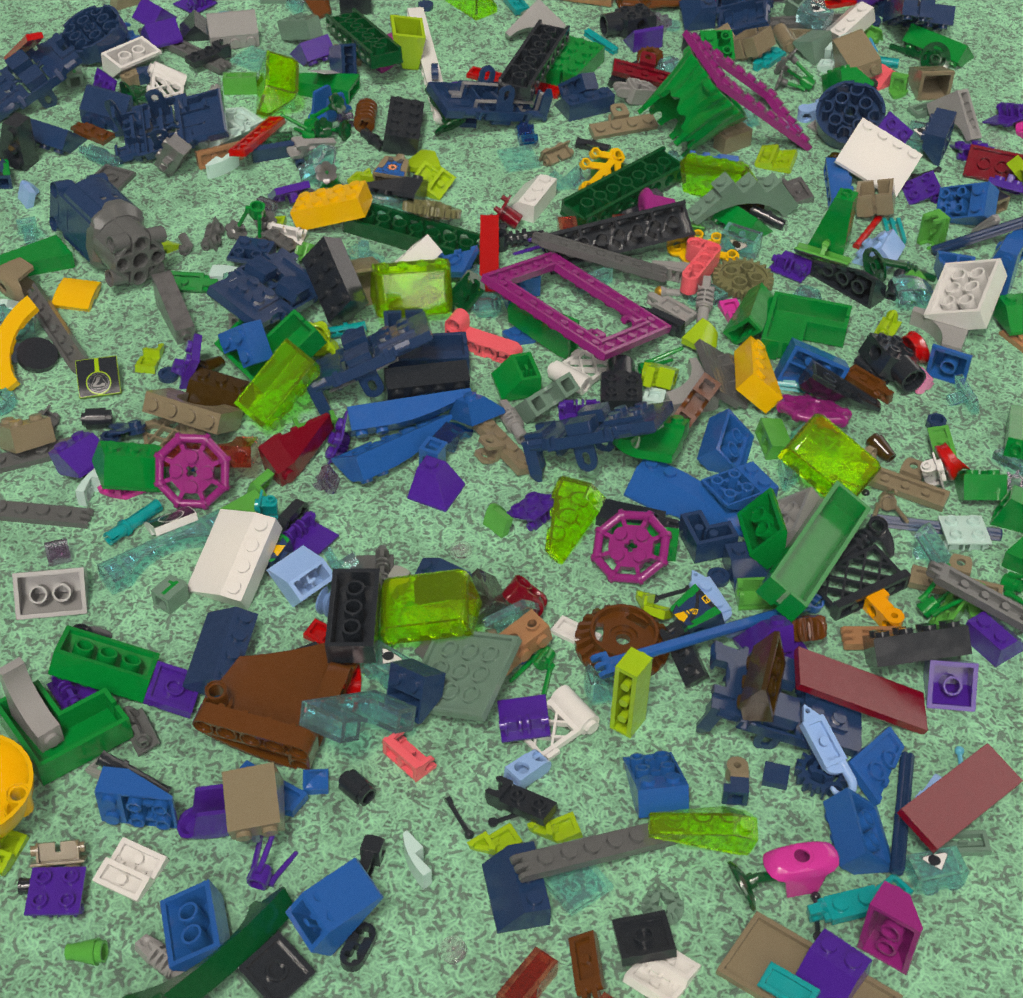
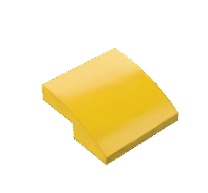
(76, 294)

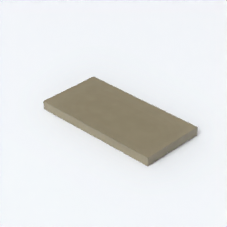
(769, 941)

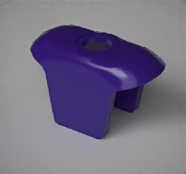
(206, 816)

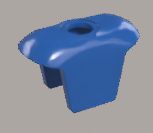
(320, 100)

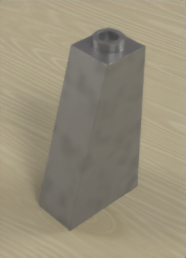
(172, 307)

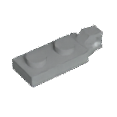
(671, 307)

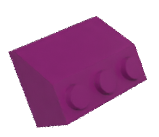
(891, 928)

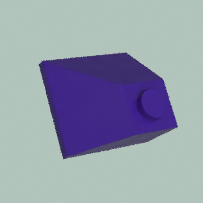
(435, 484)
(763, 629)

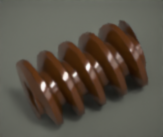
(365, 114)

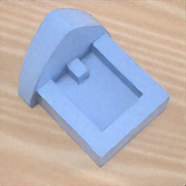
(27, 193)

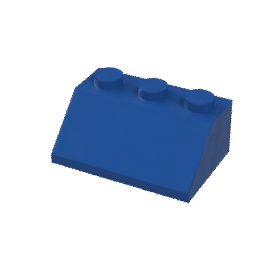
(725, 443)
(857, 833)
(193, 925)

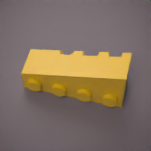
(755, 375)

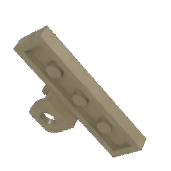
(621, 124)
(499, 445)
(910, 485)
(921, 581)

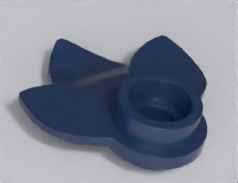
(133, 427)

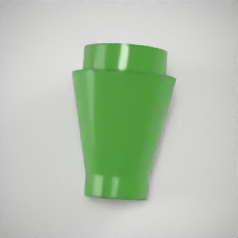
(88, 951)

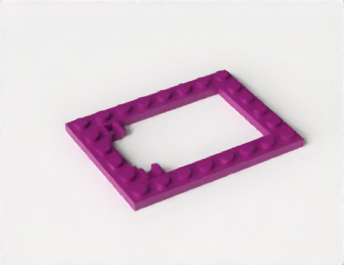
(777, 117)
(644, 324)

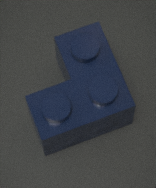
(705, 540)

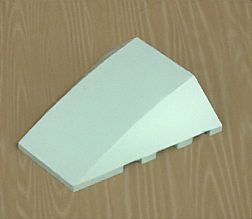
(239, 122)

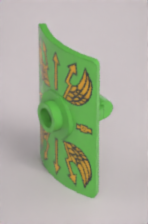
(822, 254)

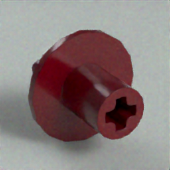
(508, 214)

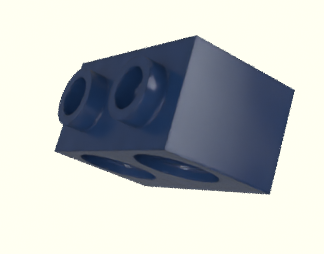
(578, 84)

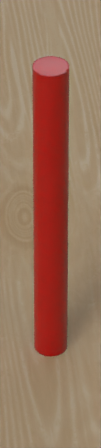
(866, 233)

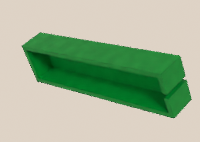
(813, 551)

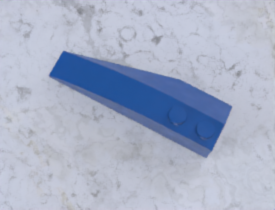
(398, 413)
(380, 456)
(676, 492)

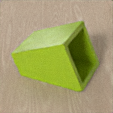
(411, 37)

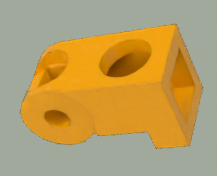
(882, 610)

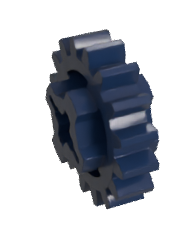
(815, 778)

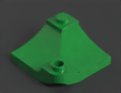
(658, 446)

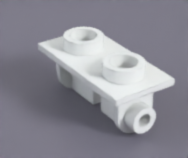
(296, 234)
(933, 472)

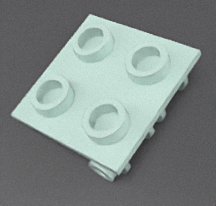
(964, 531)

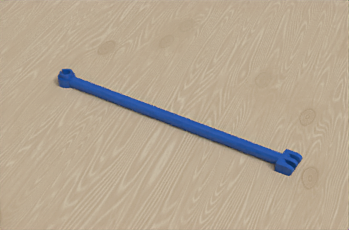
(608, 663)

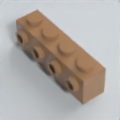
(534, 635)

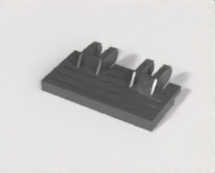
(721, 368)

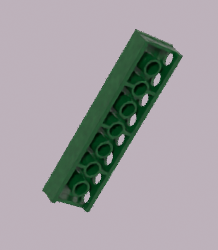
(372, 44)
(622, 188)
(403, 234)

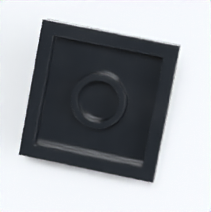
(644, 938)
(276, 969)

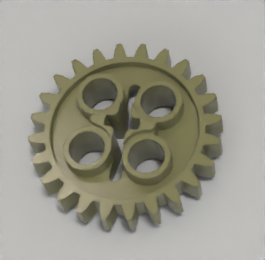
(431, 209)
(740, 276)

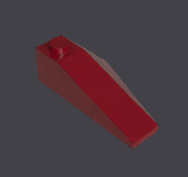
(291, 452)

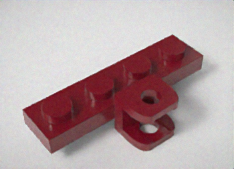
(643, 70)

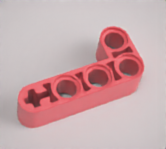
(704, 258)
(479, 341)

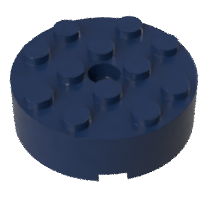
(94, 32)
(842, 109)

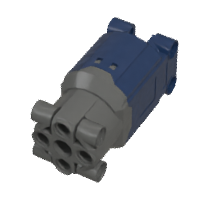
(107, 229)

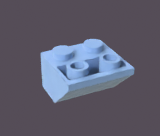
(886, 243)
(300, 575)

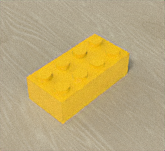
(332, 205)

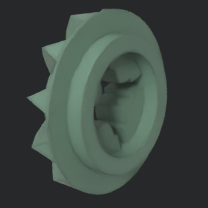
(674, 908)

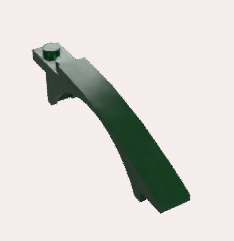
(258, 926)

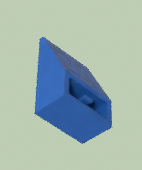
(968, 202)
(739, 485)
(656, 783)
(133, 800)
(334, 907)

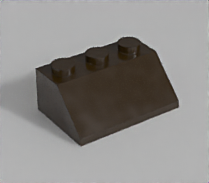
(214, 388)
(763, 680)

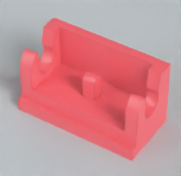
(407, 756)

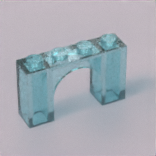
(342, 715)

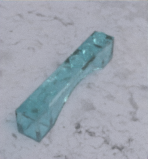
(126, 567)

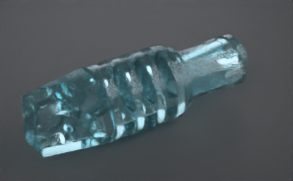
(99, 155)

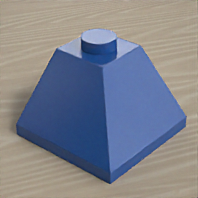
(947, 363)
(474, 409)

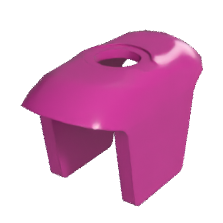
(801, 866)

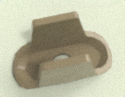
(14, 279)

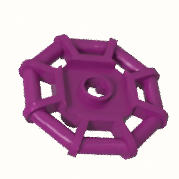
(804, 407)
(179, 472)
(639, 556)

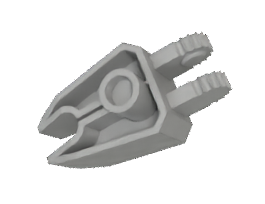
(634, 90)

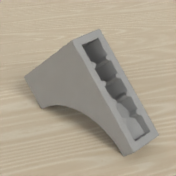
(527, 21)
(962, 104)
(943, 334)
(679, 394)
(28, 707)

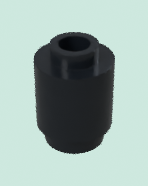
(96, 418)
(356, 787)

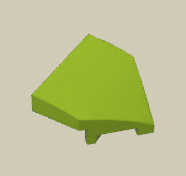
(421, 156)

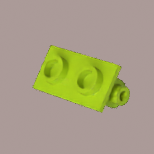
(889, 324)

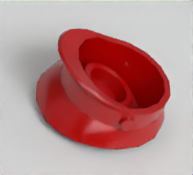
(918, 345)
(950, 462)

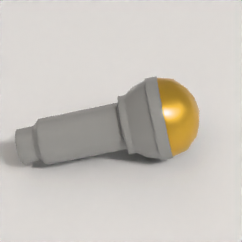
(663, 291)

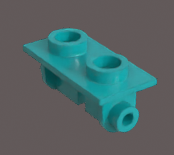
(266, 505)

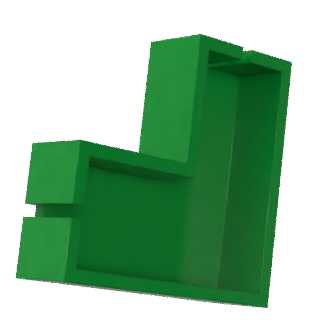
(576, 58)
(804, 320)
(292, 327)
(87, 730)

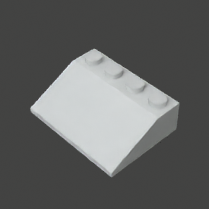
(877, 155)
(967, 293)
(235, 557)

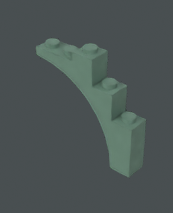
(746, 190)

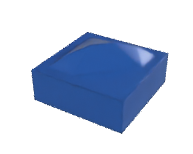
(316, 781)

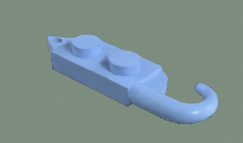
(713, 593)
(826, 747)

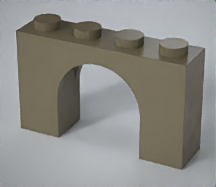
(173, 405)

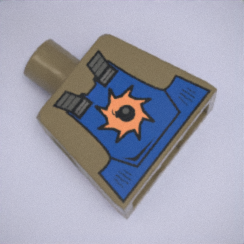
(391, 168)

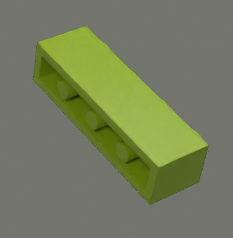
(630, 692)

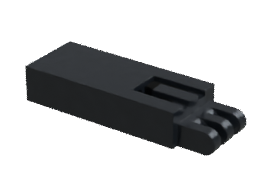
(611, 507)

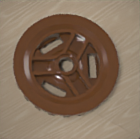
(618, 622)

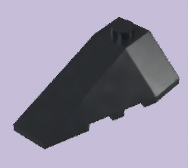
(401, 187)
(851, 282)
(828, 385)

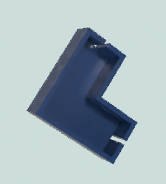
(926, 16)
(443, 348)

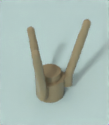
(888, 502)

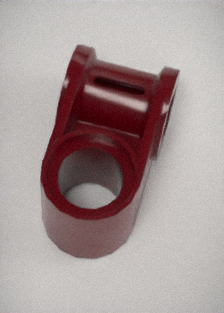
(520, 589)

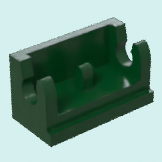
(467, 290)

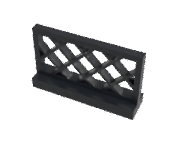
(855, 601)

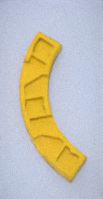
(14, 321)

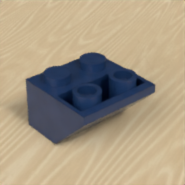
(249, 248)
(416, 685)

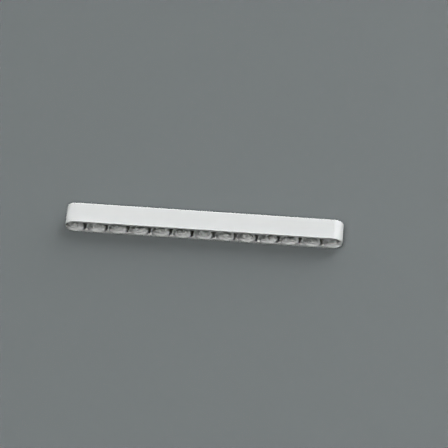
(428, 57)

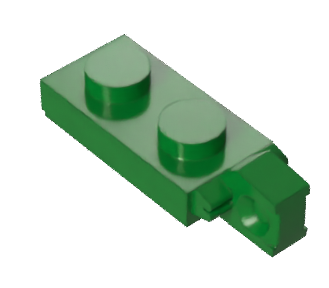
(193, 281)

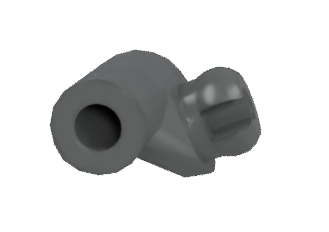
(187, 246)

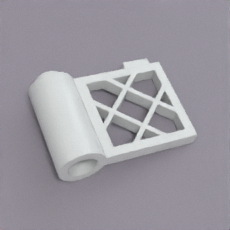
(167, 77)
(584, 381)
(572, 714)

